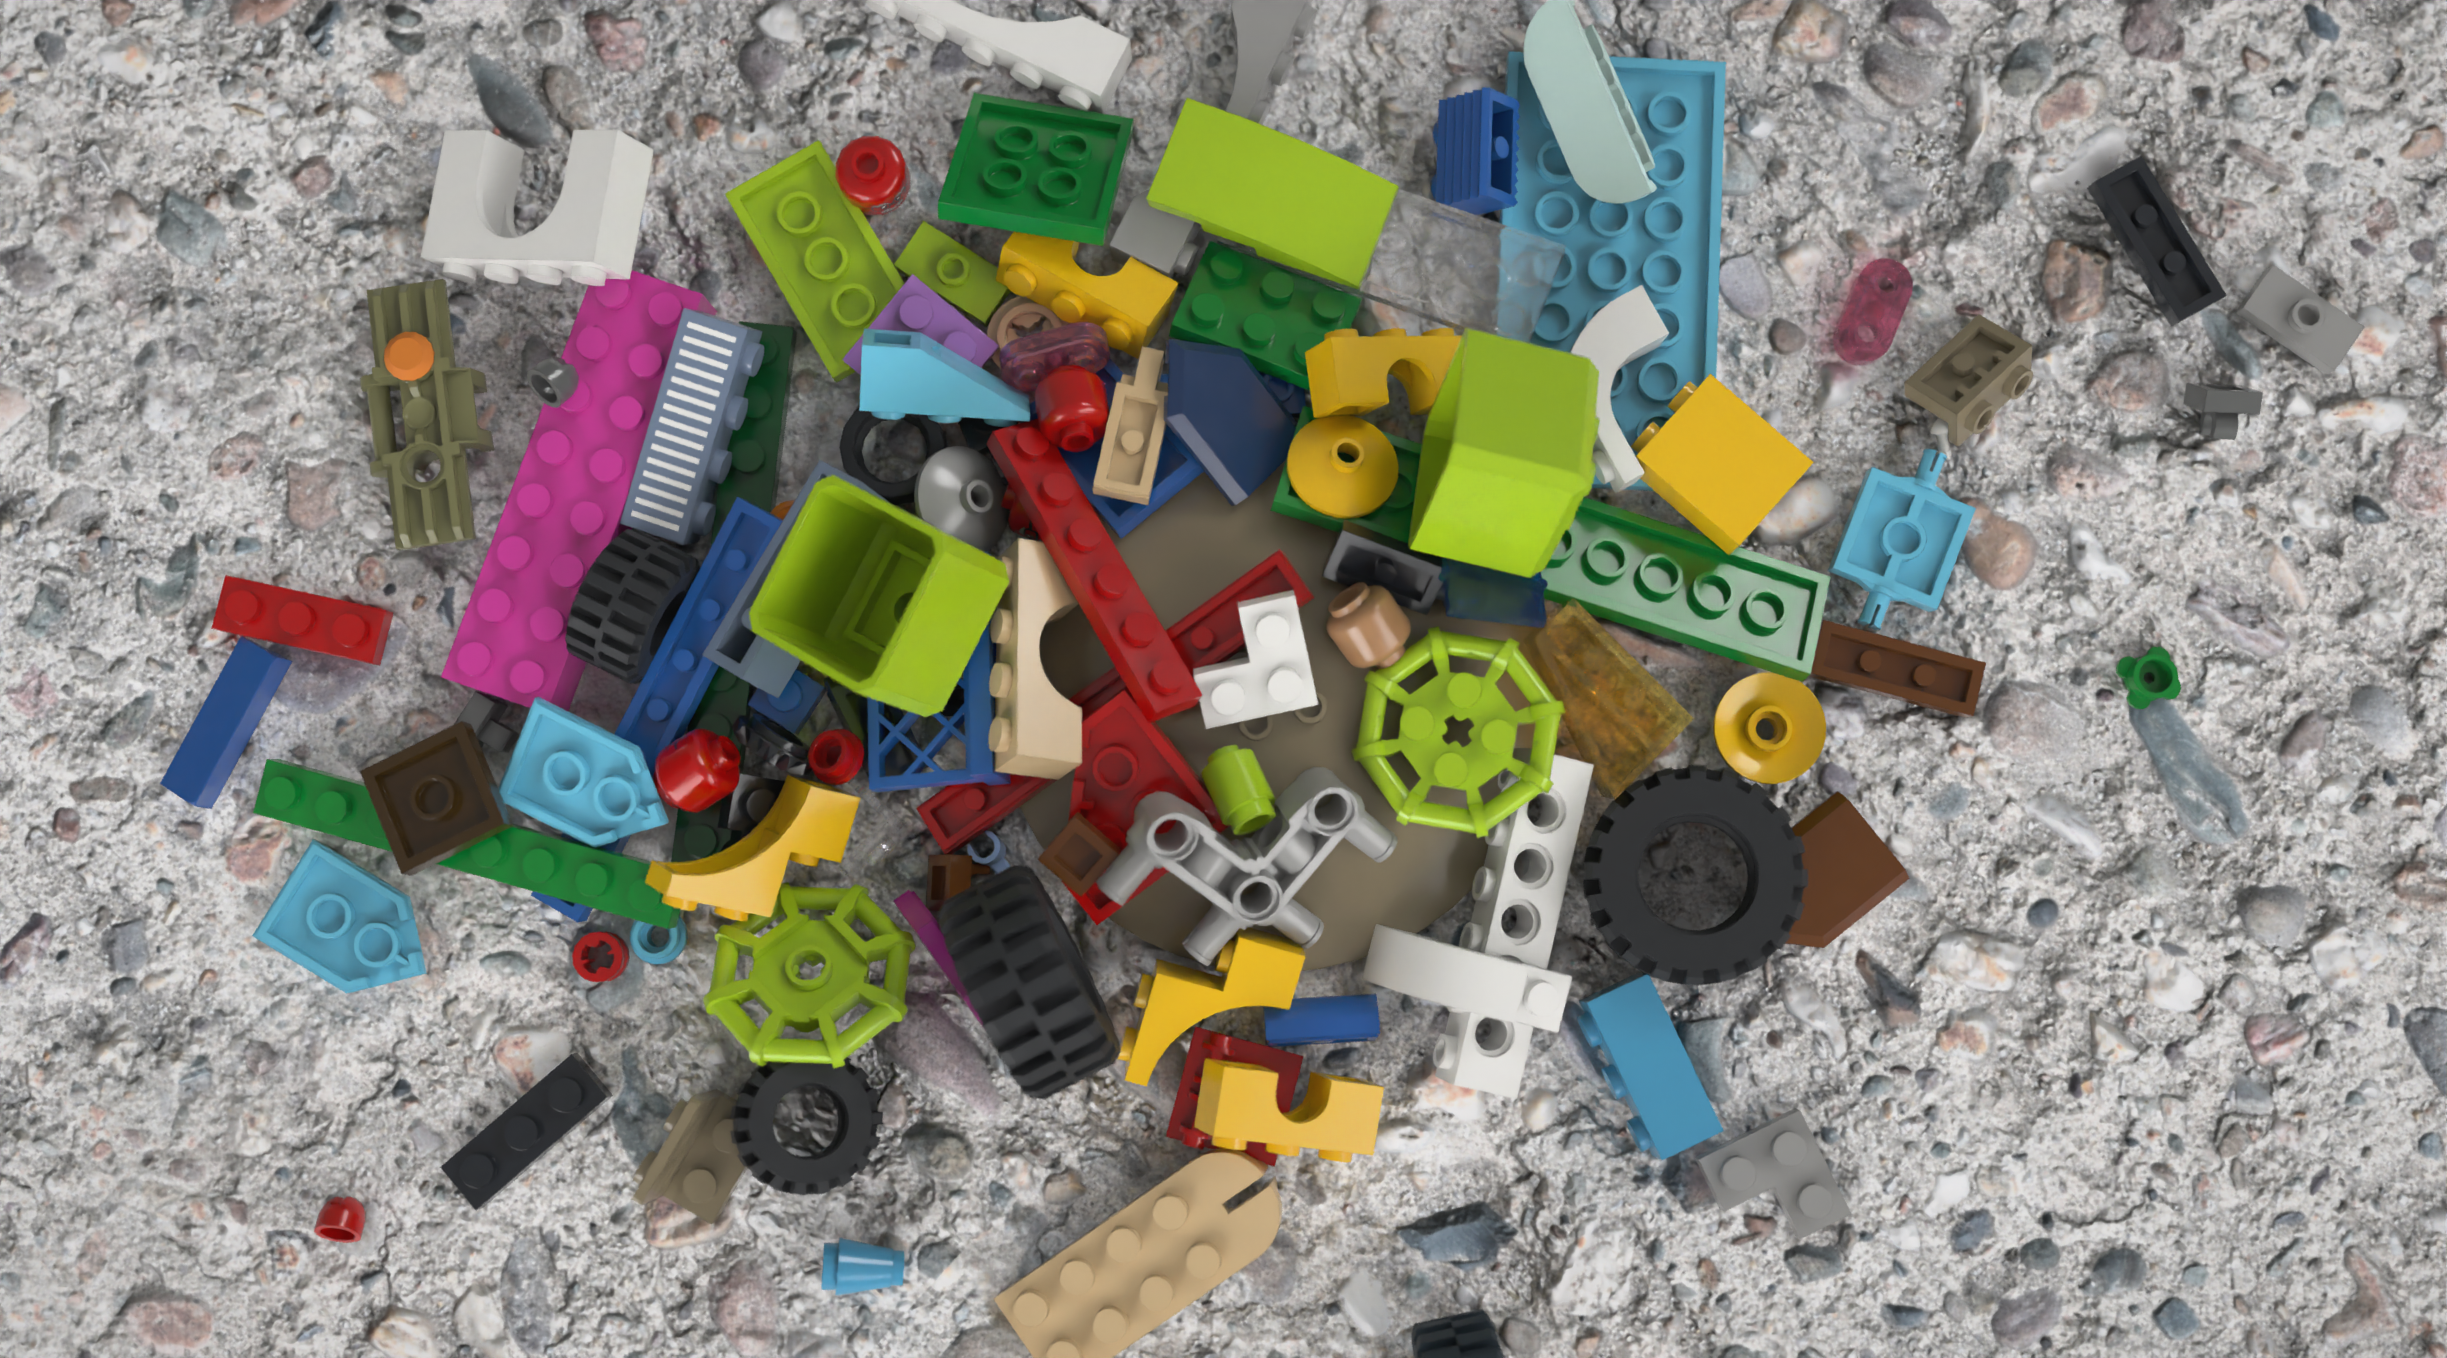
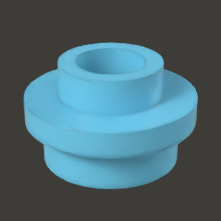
(647, 951)

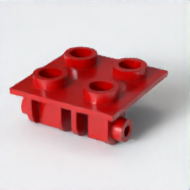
(1228, 1048)

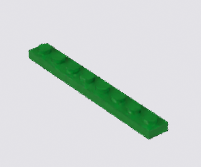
(512, 857)

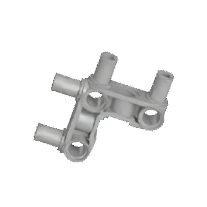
(1276, 856)

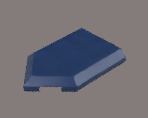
(1226, 416)

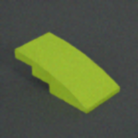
(1272, 193)

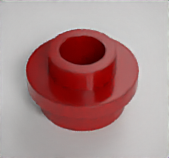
(825, 753)

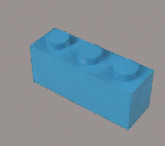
(1648, 1067)

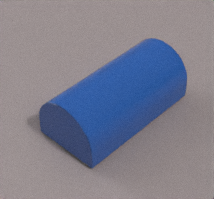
(1323, 1021)

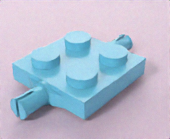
(1901, 539)

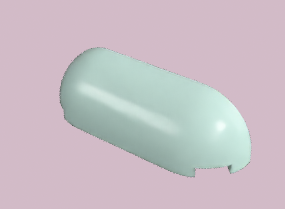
(1586, 106)

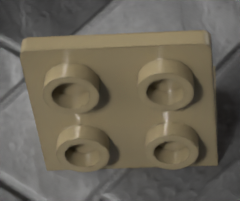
(697, 1160)

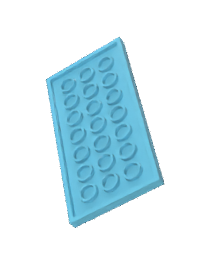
(1656, 242)

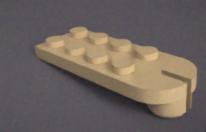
(1146, 1260)

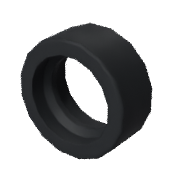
(852, 458)

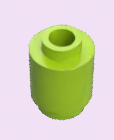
(1239, 789)

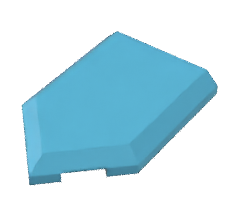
(580, 778)
(343, 923)

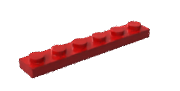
(1094, 571)

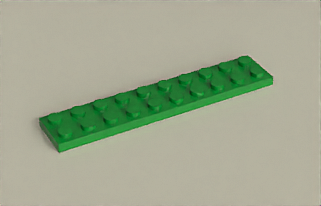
(1642, 575)

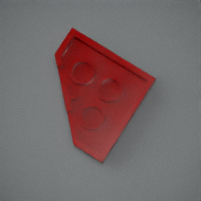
(1119, 767)

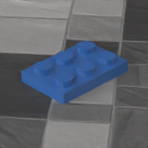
(1173, 472)

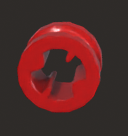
(604, 973)

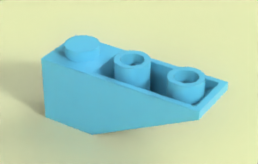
(920, 376)

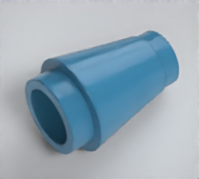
(860, 1267)

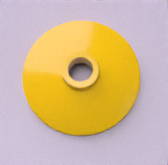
(1338, 486)
(1796, 722)

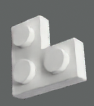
(1274, 674)

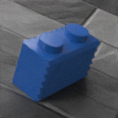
(1476, 151)

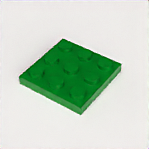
(1036, 169)

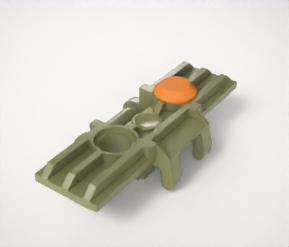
(438, 411)

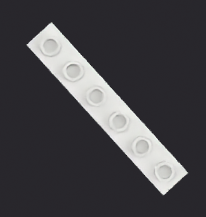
(1537, 898)

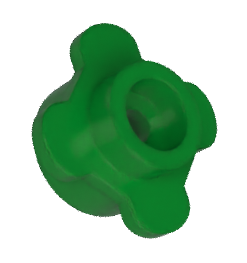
(2164, 674)

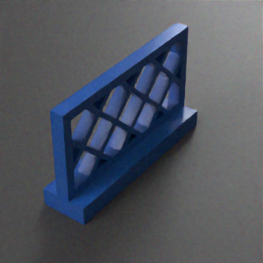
(977, 714)

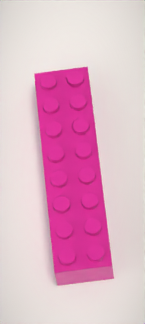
(569, 494)

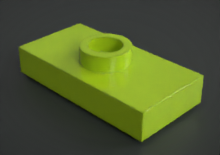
(953, 273)

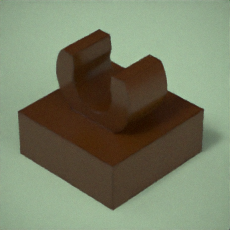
(1079, 854)
(949, 876)

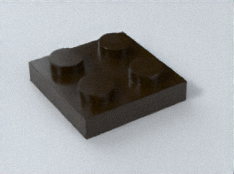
(436, 798)

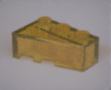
(1609, 700)

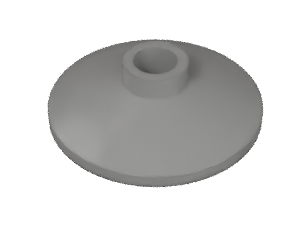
(945, 493)

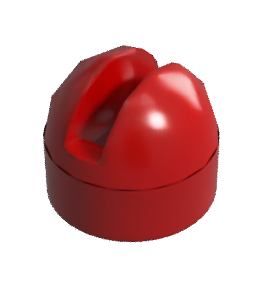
(341, 1220)

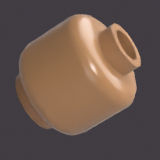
(1368, 626)

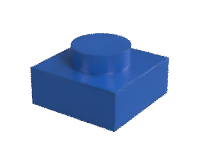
(793, 705)

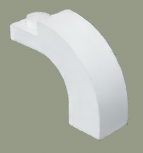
(1611, 340)
(1466, 979)

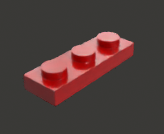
(302, 620)

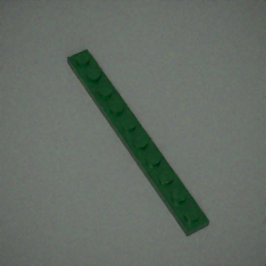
(754, 477)

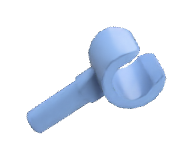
(996, 860)

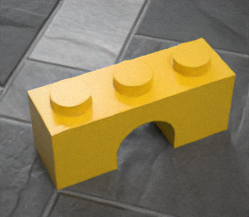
(1124, 304)
(1352, 370)
(1334, 1117)

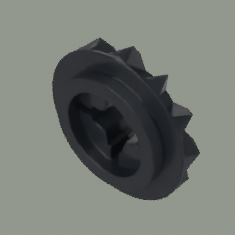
(773, 743)

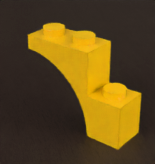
(802, 826)
(1255, 972)

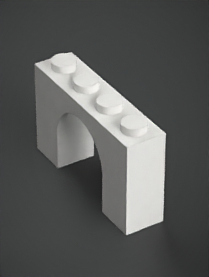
(583, 238)

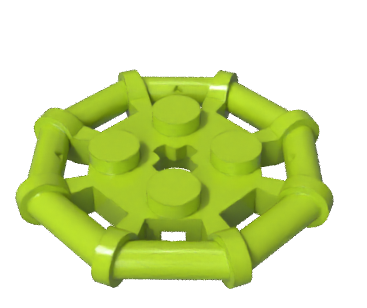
(1491, 737)
(817, 1001)

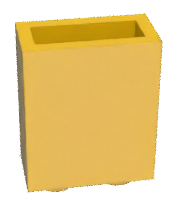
(1718, 462)

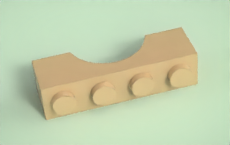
(1033, 724)

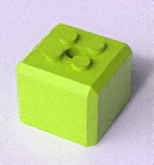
(1505, 454)
(878, 598)

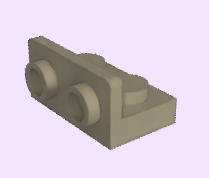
(1972, 377)

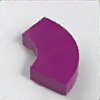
(932, 938)

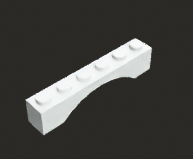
(1064, 55)

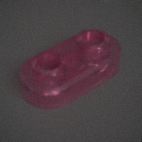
(1873, 309)
(1032, 357)

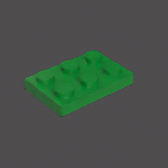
(1260, 311)

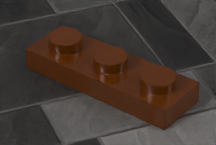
(1897, 669)

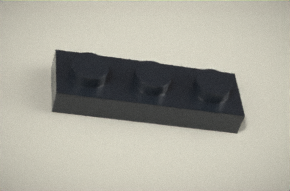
(2156, 241)
(526, 1131)

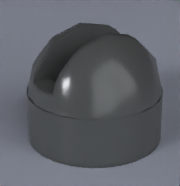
(553, 381)

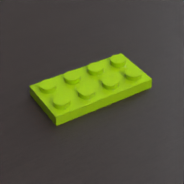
(818, 251)

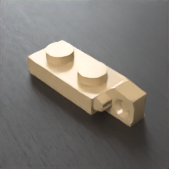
(1134, 433)

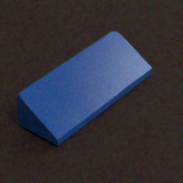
(225, 723)

